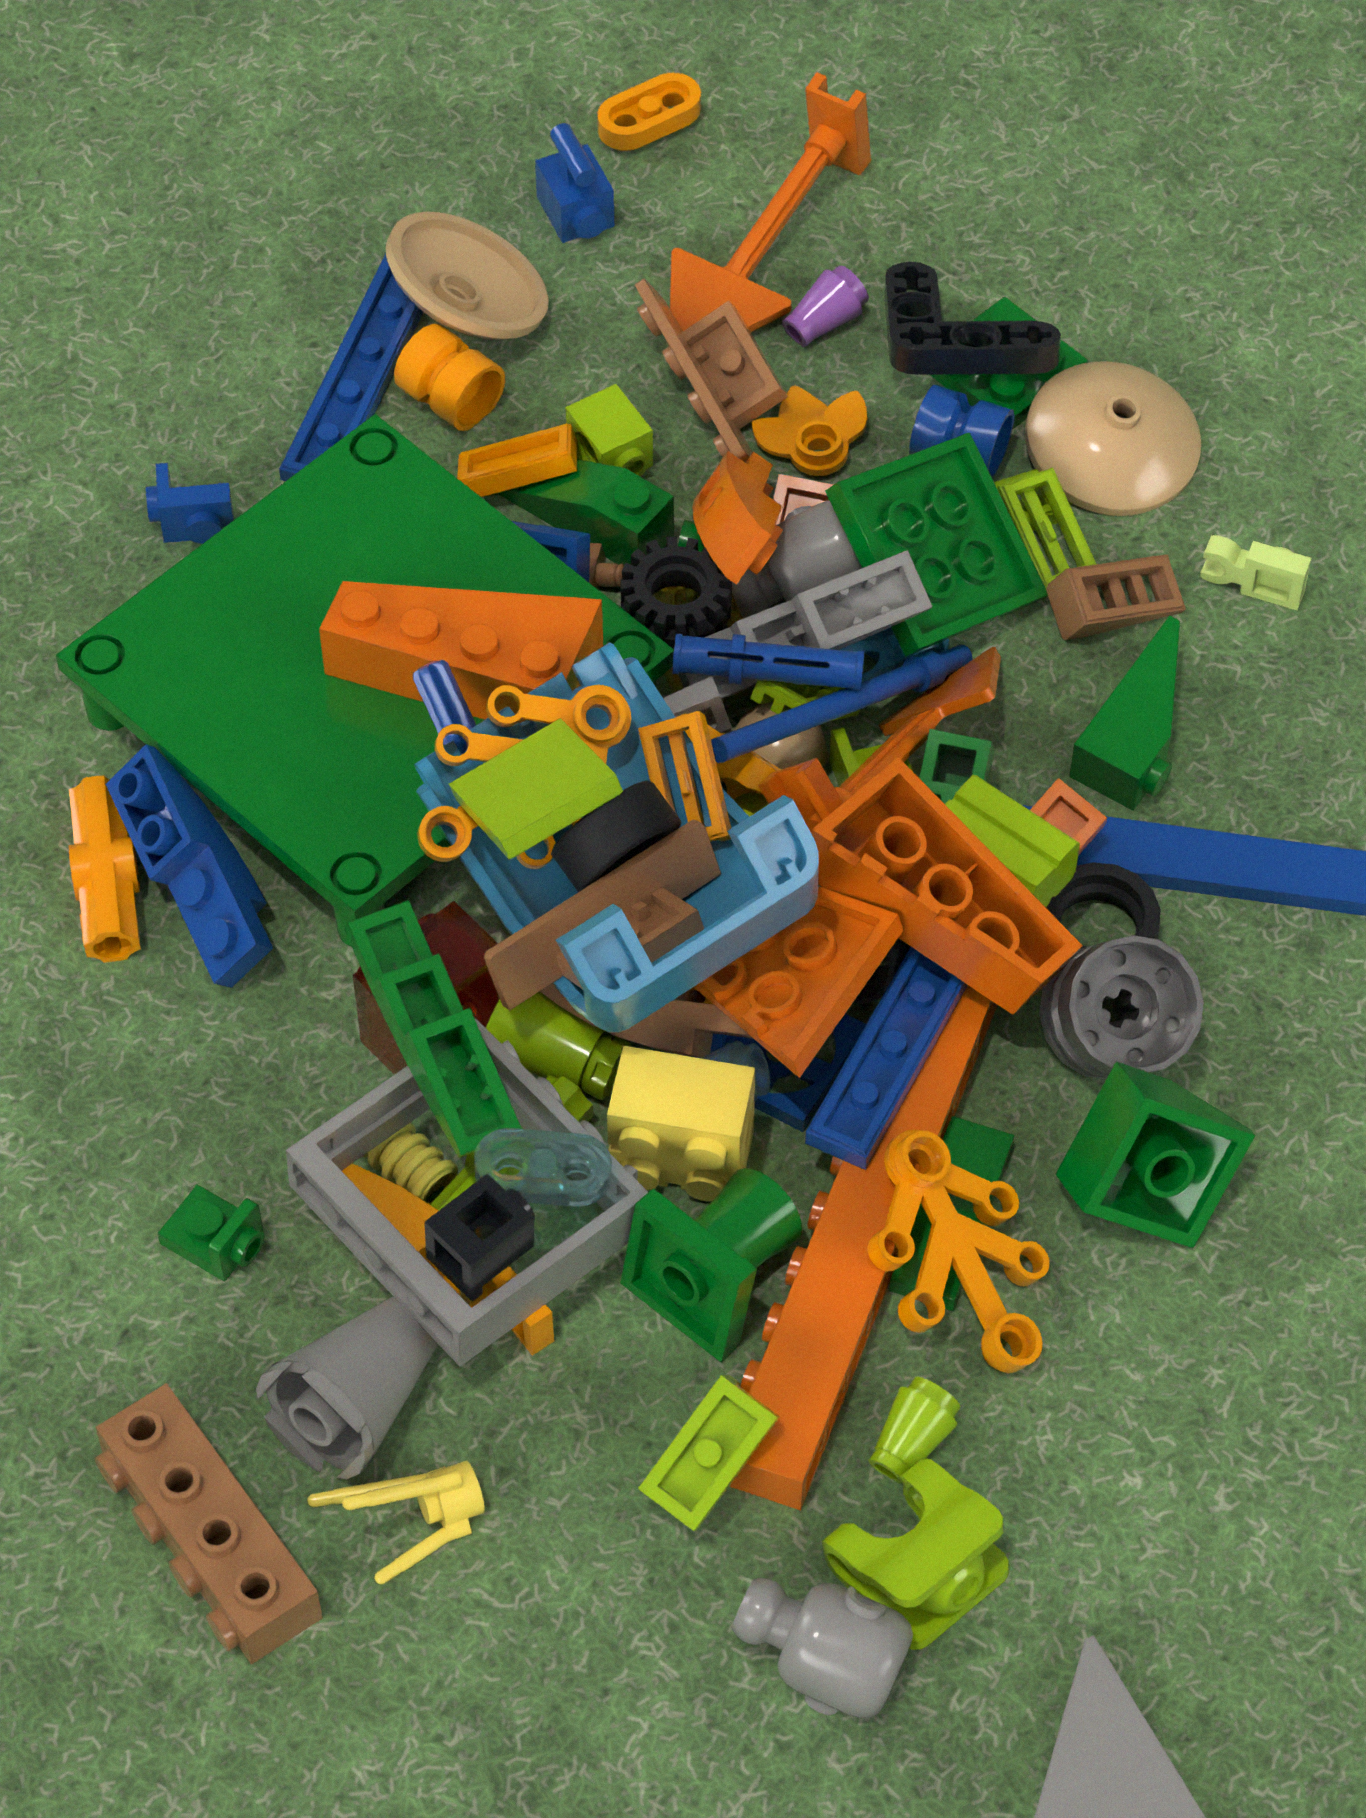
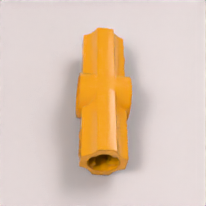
(103, 873)

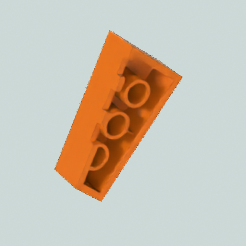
(952, 894)

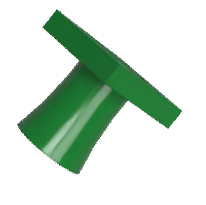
(706, 1267)

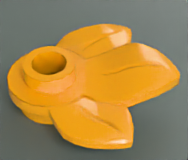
(811, 425)

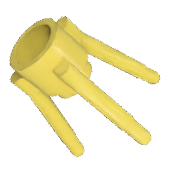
(443, 1496)

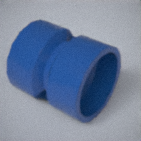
(948, 415)

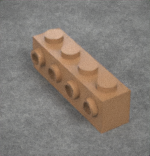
(208, 1525)

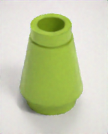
(914, 1427)

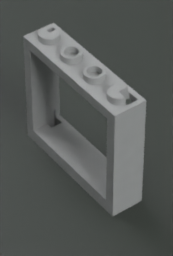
(461, 1331)

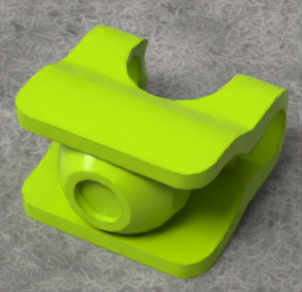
(936, 1567)

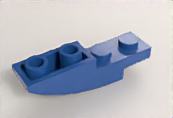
(198, 862)

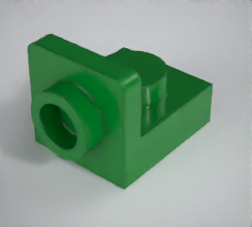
(214, 1232)

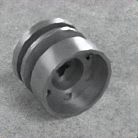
(1150, 989)

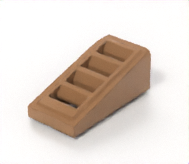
(1080, 608)

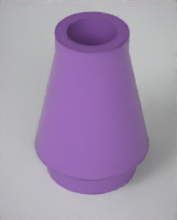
(828, 304)

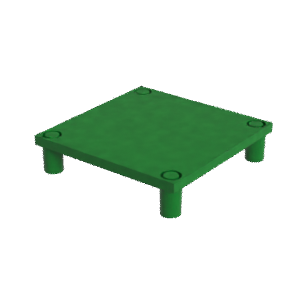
(229, 666)

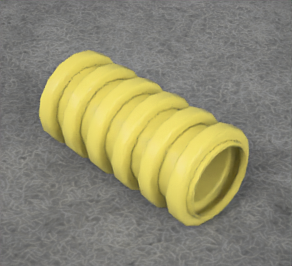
(412, 1162)

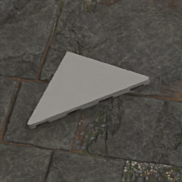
(1108, 1754)

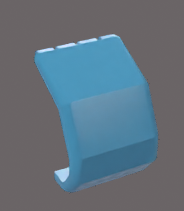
(762, 887)

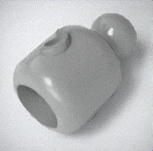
(807, 555)
(833, 1645)

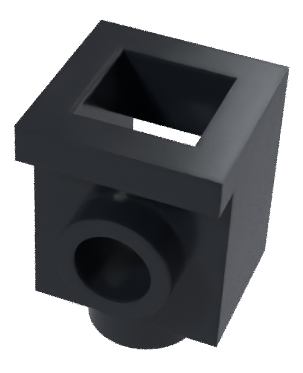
(478, 1214)

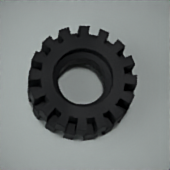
(676, 567)

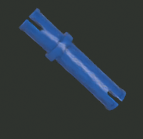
(694, 654)

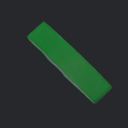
(431, 1027)

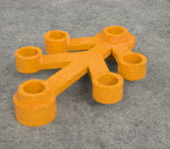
(485, 747)
(957, 1242)

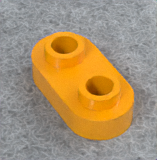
(642, 111)

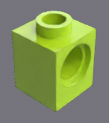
(611, 431)

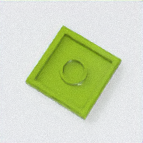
(535, 788)

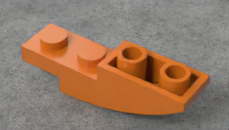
(738, 515)

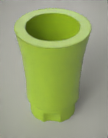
(559, 1044)

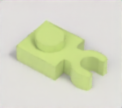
(1262, 572)

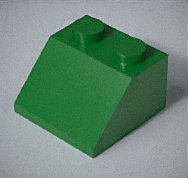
(1153, 1156)

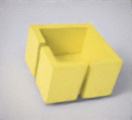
(681, 1119)

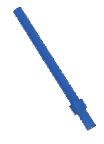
(917, 673)

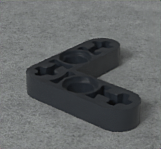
(928, 346)

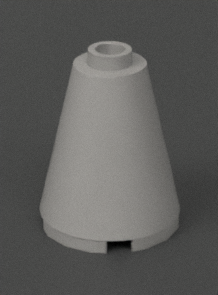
(347, 1388)

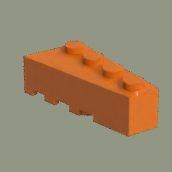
(487, 638)

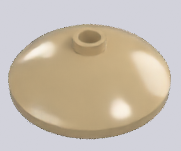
(466, 276)
(1110, 460)

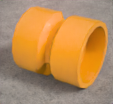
(449, 376)

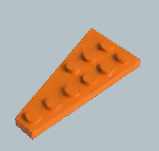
(805, 976)

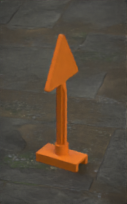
(836, 137)
(909, 728)

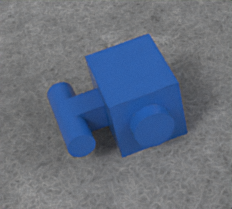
(574, 188)

